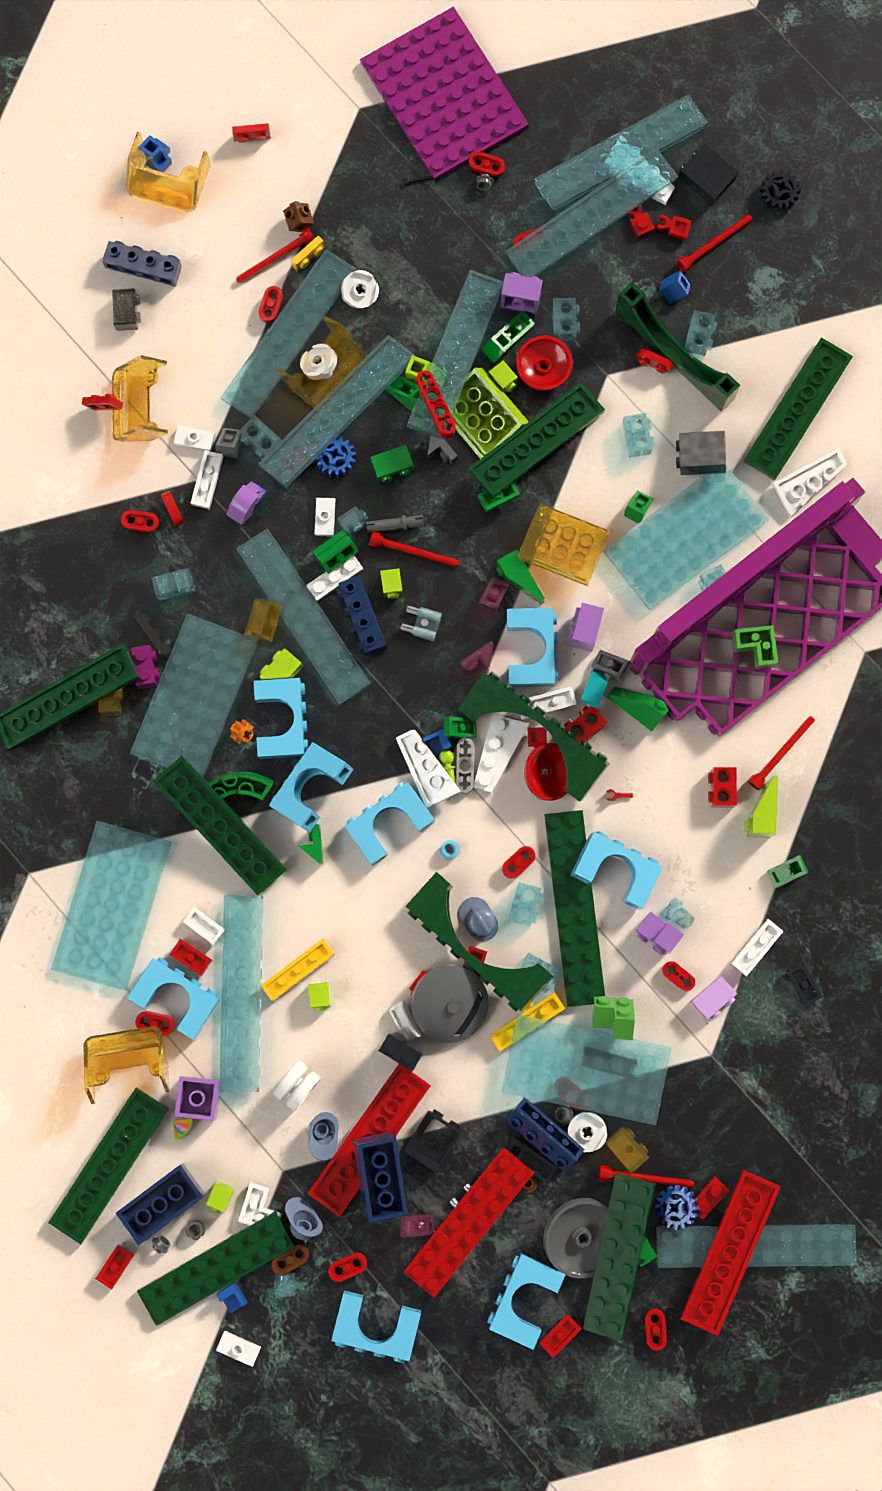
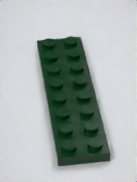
(797, 409)
(536, 440)
(67, 696)
(219, 825)
(108, 1165)
(619, 1256)
(215, 1268)

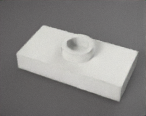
(194, 438)
(325, 517)
(203, 926)
(405, 1021)
(238, 1348)

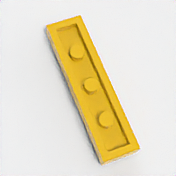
(297, 970)
(543, 1010)

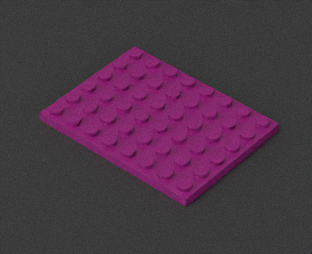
(444, 93)

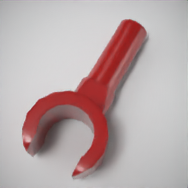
(618, 795)

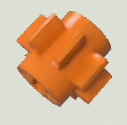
(241, 732)

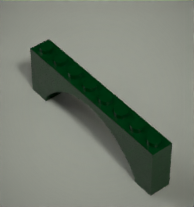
(714, 385)
(582, 763)
(517, 985)

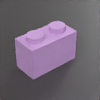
(713, 998)

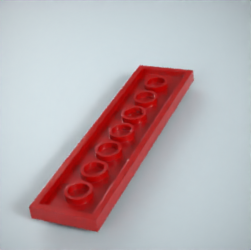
(385, 1114)
(468, 1222)
(730, 1252)

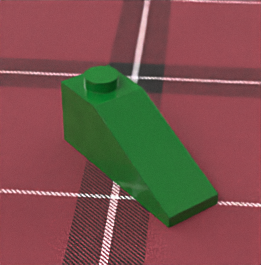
(507, 336)
(404, 391)
(519, 576)
(642, 707)

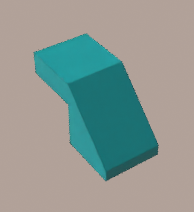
(595, 688)

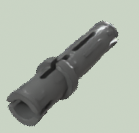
(395, 523)

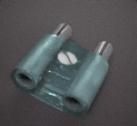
(426, 623)

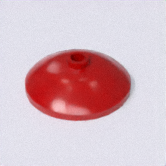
(548, 352)
(553, 782)

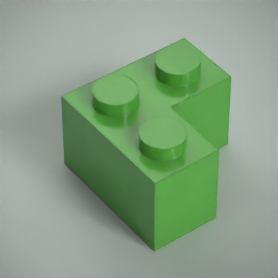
(760, 641)
(614, 1014)

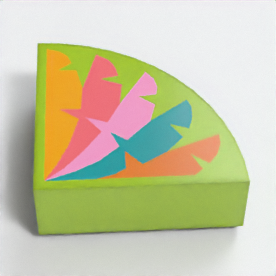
(181, 1127)

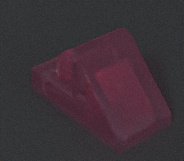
(494, 594)
(483, 655)
(417, 1225)

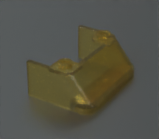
(162, 188)
(348, 357)
(131, 387)
(122, 1051)

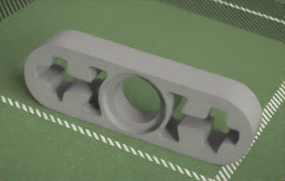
(460, 751)

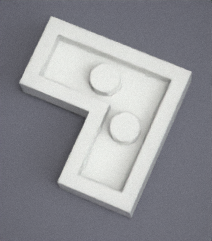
(254, 1203)

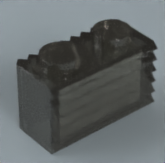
(125, 309)

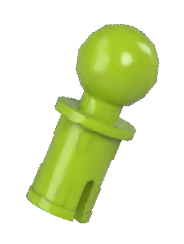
(446, 757)

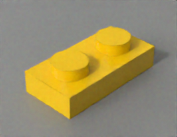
(312, 250)

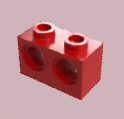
(588, 730)
(728, 787)

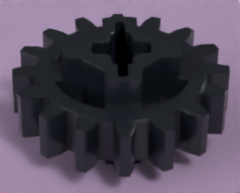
(780, 199)

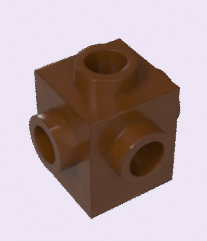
(298, 216)

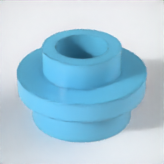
(449, 843)

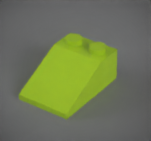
(763, 817)

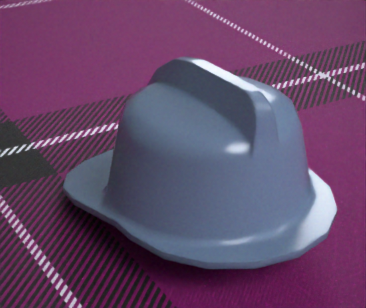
(478, 919)
(323, 1135)
(303, 1219)

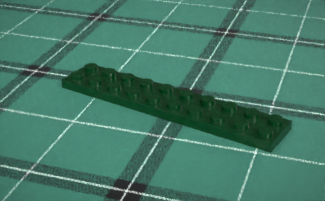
(574, 910)

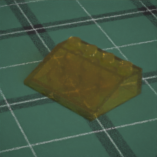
(563, 544)

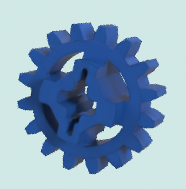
(341, 462)
(671, 1201)

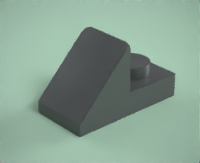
(228, 443)
(438, 445)
(610, 664)

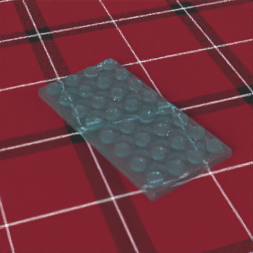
(685, 536)
(194, 694)
(111, 905)
(586, 1069)

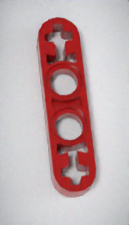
(438, 403)

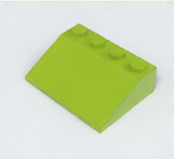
(485, 413)

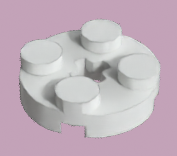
(368, 284)
(324, 368)
(597, 1126)

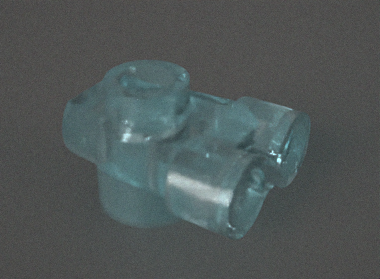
(675, 912)

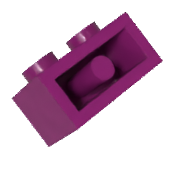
(144, 661)

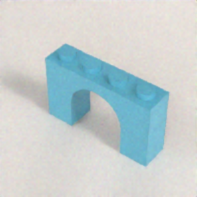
(540, 622)
(292, 742)
(314, 762)
(402, 799)
(643, 871)
(201, 1001)
(504, 1319)
(398, 1345)

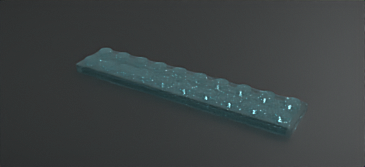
(619, 151)
(591, 214)
(287, 334)
(458, 347)
(336, 411)
(303, 616)
(241, 993)
(775, 1247)

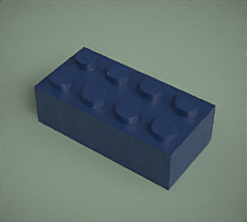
(380, 1177)
(160, 1204)

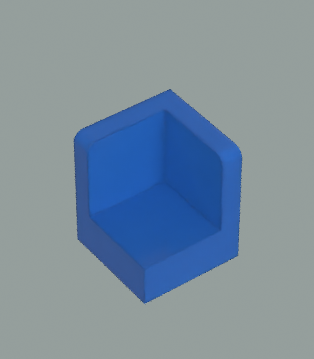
(674, 287)
(437, 742)
(232, 1297)

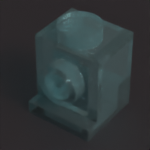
(352, 520)
(713, 573)
(285, 1285)

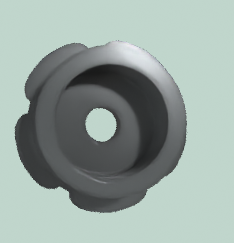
(484, 182)
(564, 1115)
(190, 1229)
(161, 1244)

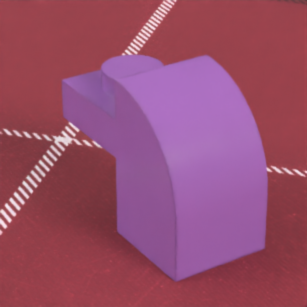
(245, 501)

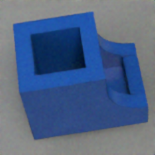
(156, 154)

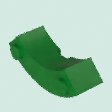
(241, 783)

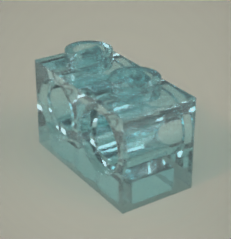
(561, 319)
(703, 333)
(264, 435)
(633, 435)
(173, 584)
(520, 903)
(531, 959)

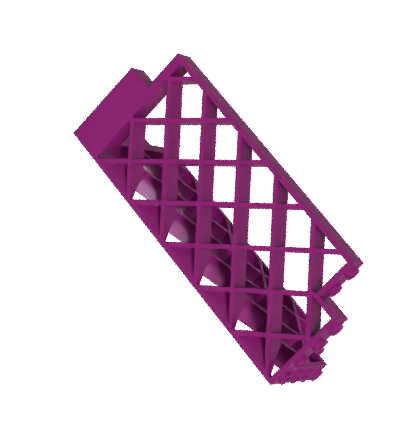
(856, 539)

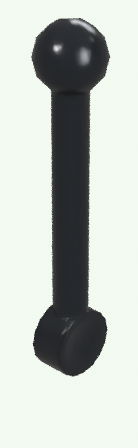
(407, 181)

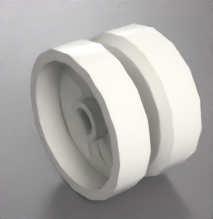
(296, 1085)

